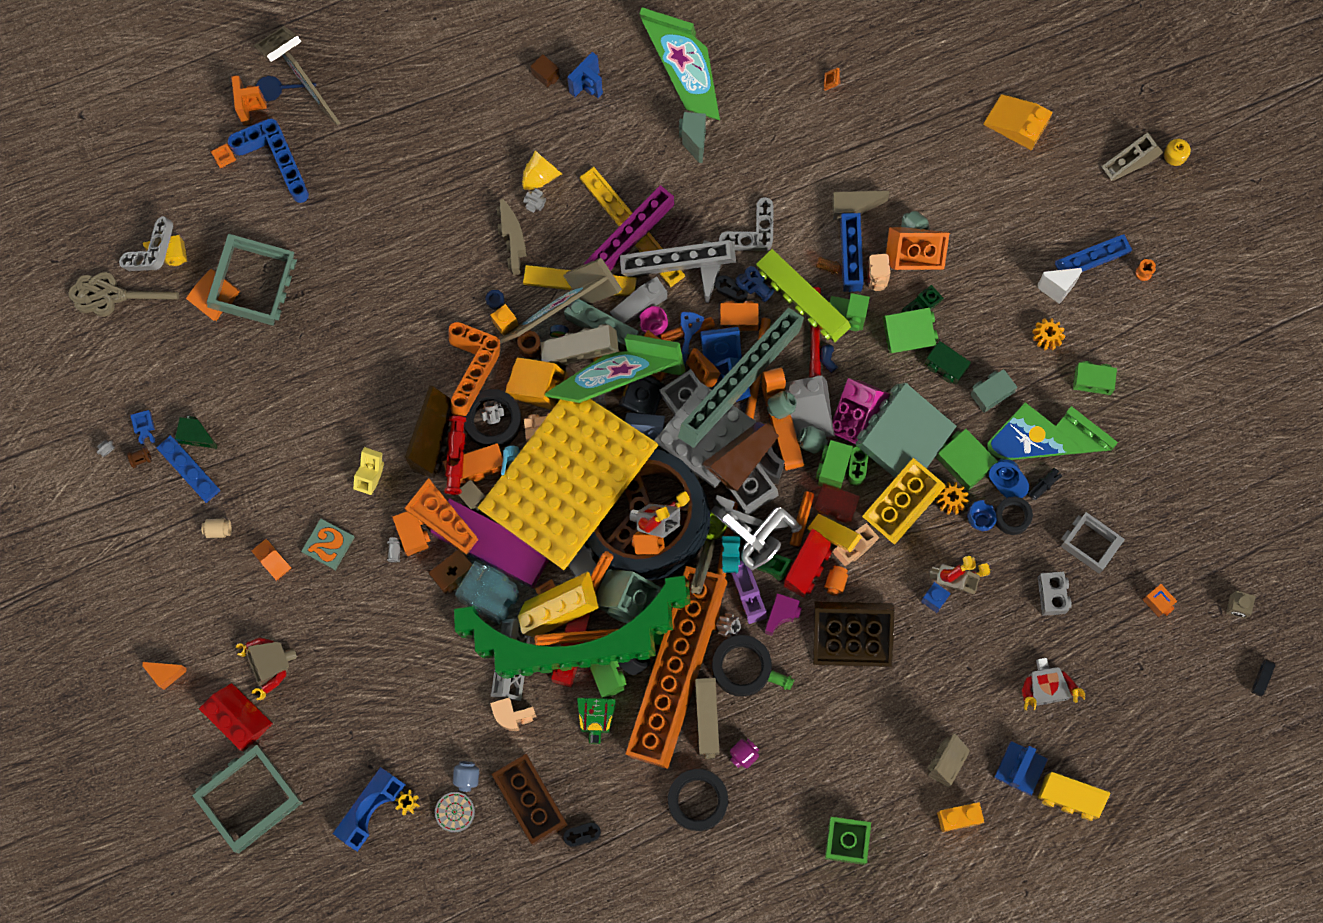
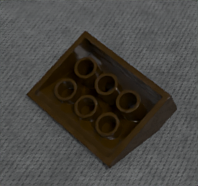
(430, 434)
(853, 634)

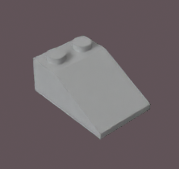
(812, 404)

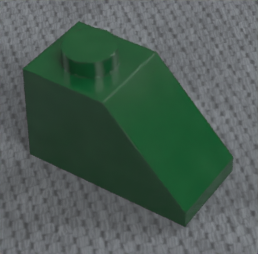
(193, 433)

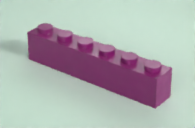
(634, 228)

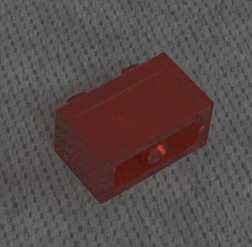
(836, 503)

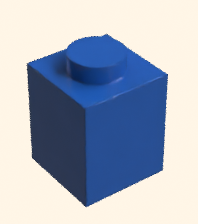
(935, 597)

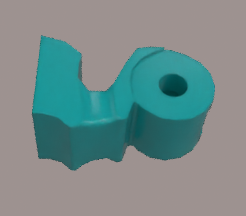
(731, 554)

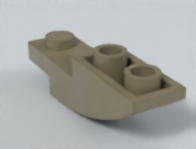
(513, 235)

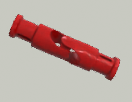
(456, 444)

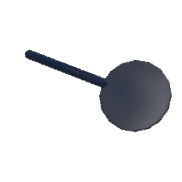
(272, 87)

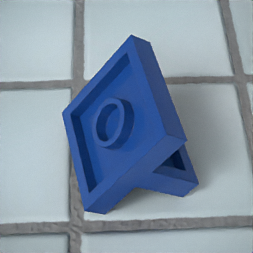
(586, 77)
(721, 344)
(1021, 768)

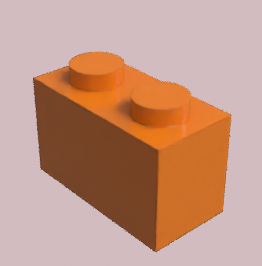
(739, 315)
(411, 533)

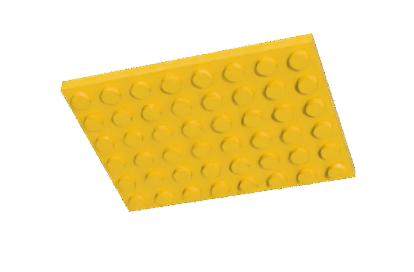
(567, 478)

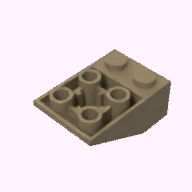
(949, 761)

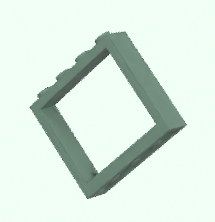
(259, 248)
(269, 821)

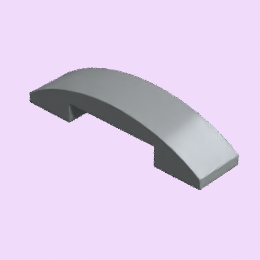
(750, 521)

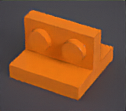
(246, 99)

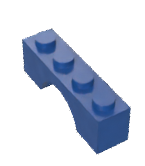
(354, 826)

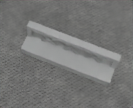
(501, 686)

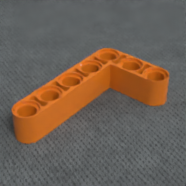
(486, 350)
(772, 383)

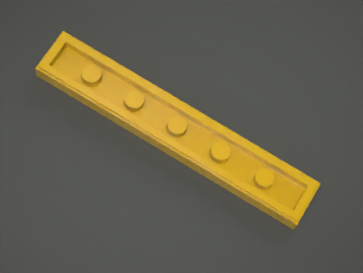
(554, 279)

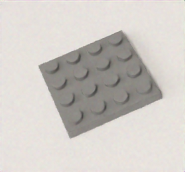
(723, 432)

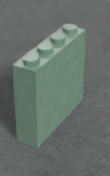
(904, 430)

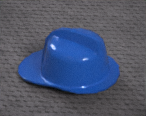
(1009, 479)

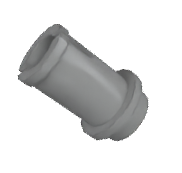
(394, 549)

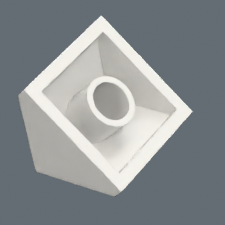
(1059, 283)

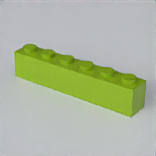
(803, 295)

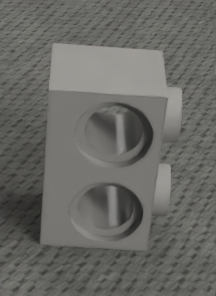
(1048, 593)

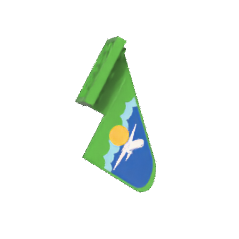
(1033, 436)

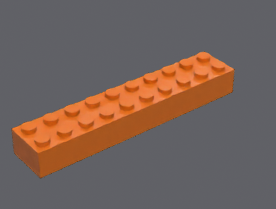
(675, 673)

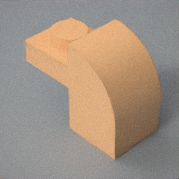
(868, 538)
(507, 718)

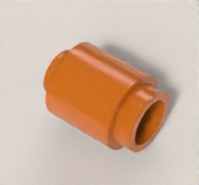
(836, 580)

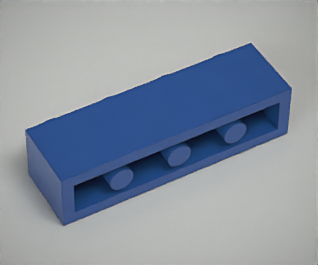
(851, 252)

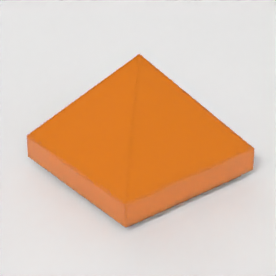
(832, 79)

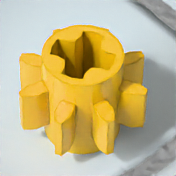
(404, 797)

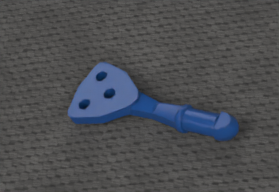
(688, 332)

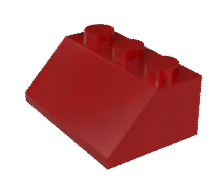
(808, 564)
(236, 716)

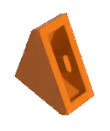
(164, 673)

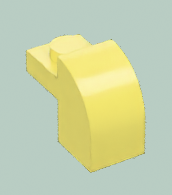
(369, 471)

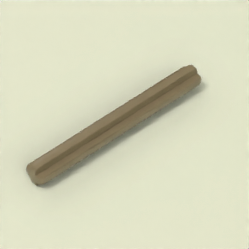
(702, 567)

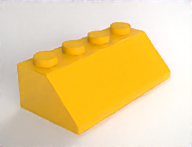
(904, 501)
(558, 606)

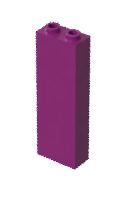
(500, 548)

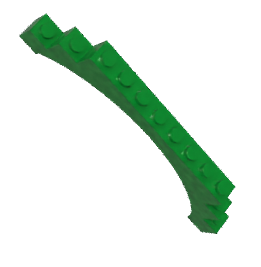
(626, 643)

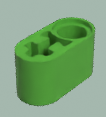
(853, 463)

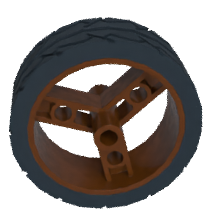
(693, 523)

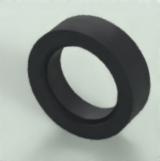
(503, 438)
(746, 642)
(697, 775)

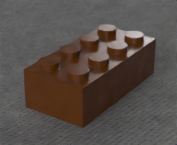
(529, 799)

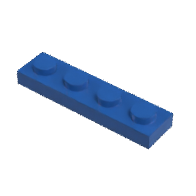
(1096, 254)
(188, 469)

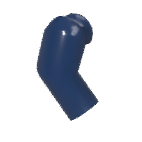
(825, 357)

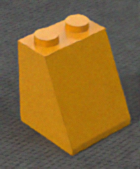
(532, 380)

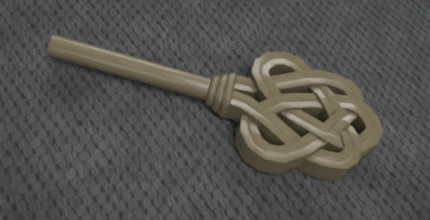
(102, 299)

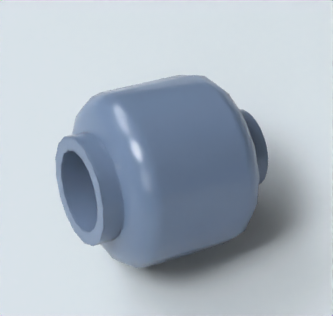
(466, 776)

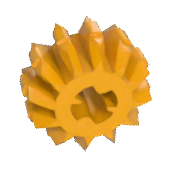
(1055, 332)
(959, 498)

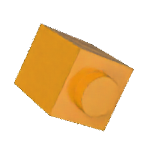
(504, 320)

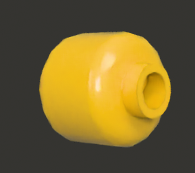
(1177, 152)

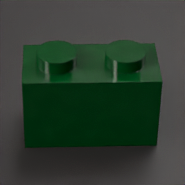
(947, 363)

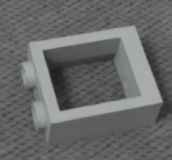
(1115, 539)

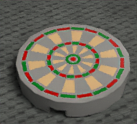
(454, 812)

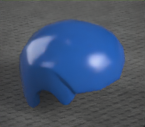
(981, 516)

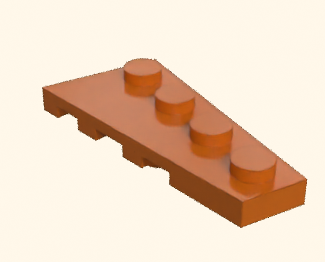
(436, 513)

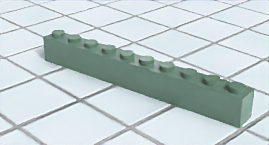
(740, 378)

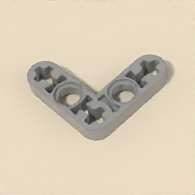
(755, 237)
(155, 255)

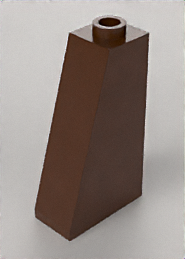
(741, 455)

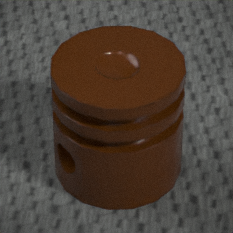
(529, 345)

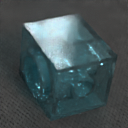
(488, 592)

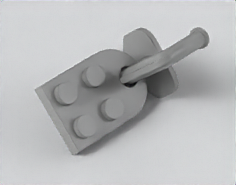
(764, 546)

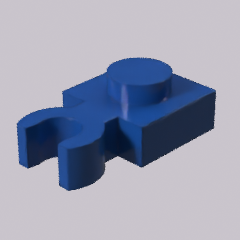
(142, 425)

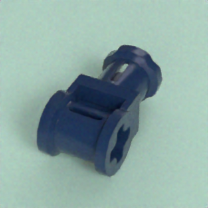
(754, 283)

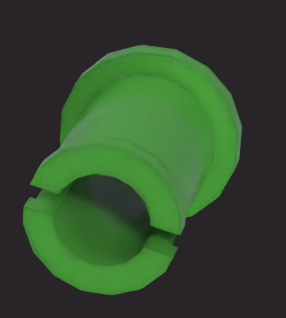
(781, 680)

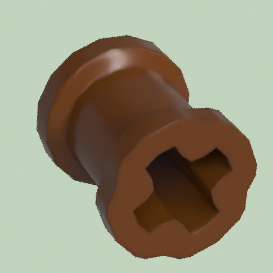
(139, 457)

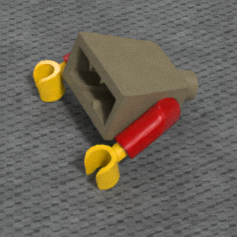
(959, 577)
(267, 663)

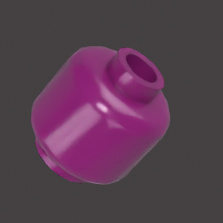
(744, 753)

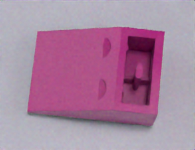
(856, 407)

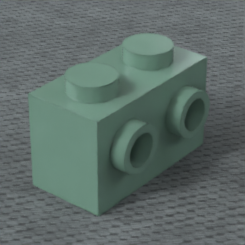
(993, 390)

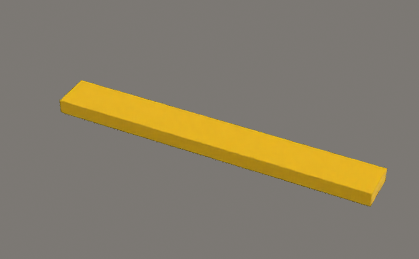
(619, 213)

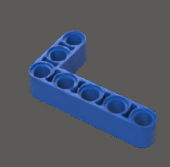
(280, 153)

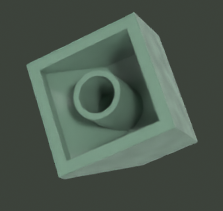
(692, 131)

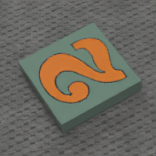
(328, 544)

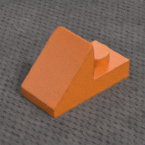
(271, 559)

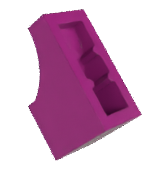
(783, 611)

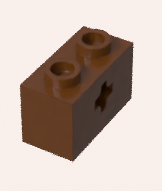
(442, 575)

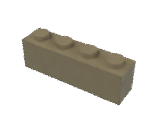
(580, 345)

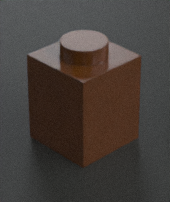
(545, 71)

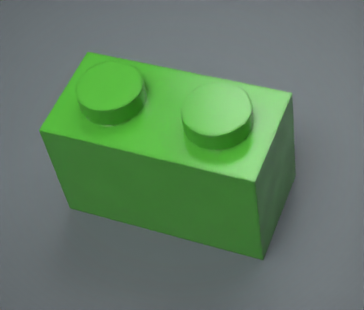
(1095, 378)

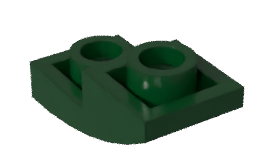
(926, 299)

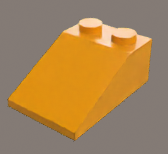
(1018, 120)

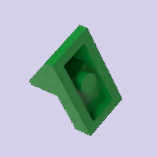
(776, 566)

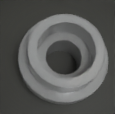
(105, 448)

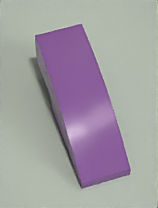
(749, 594)

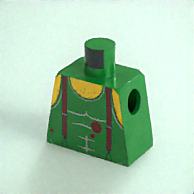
(596, 717)

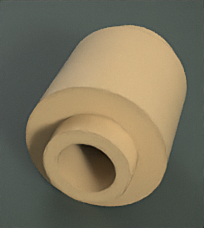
(216, 528)

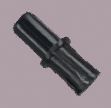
(1044, 484)

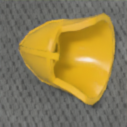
(538, 172)

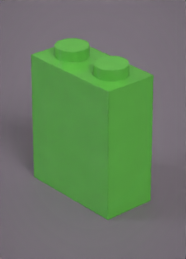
(910, 330)
(966, 459)

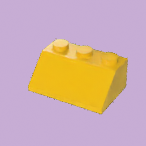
(1073, 796)

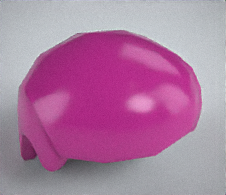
(654, 320)

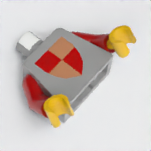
(659, 519)
(1049, 686)

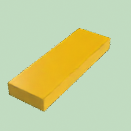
(835, 532)

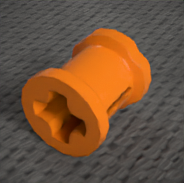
(1145, 264)

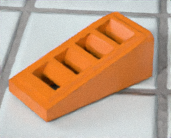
(703, 369)

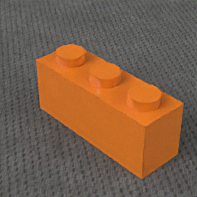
(480, 464)

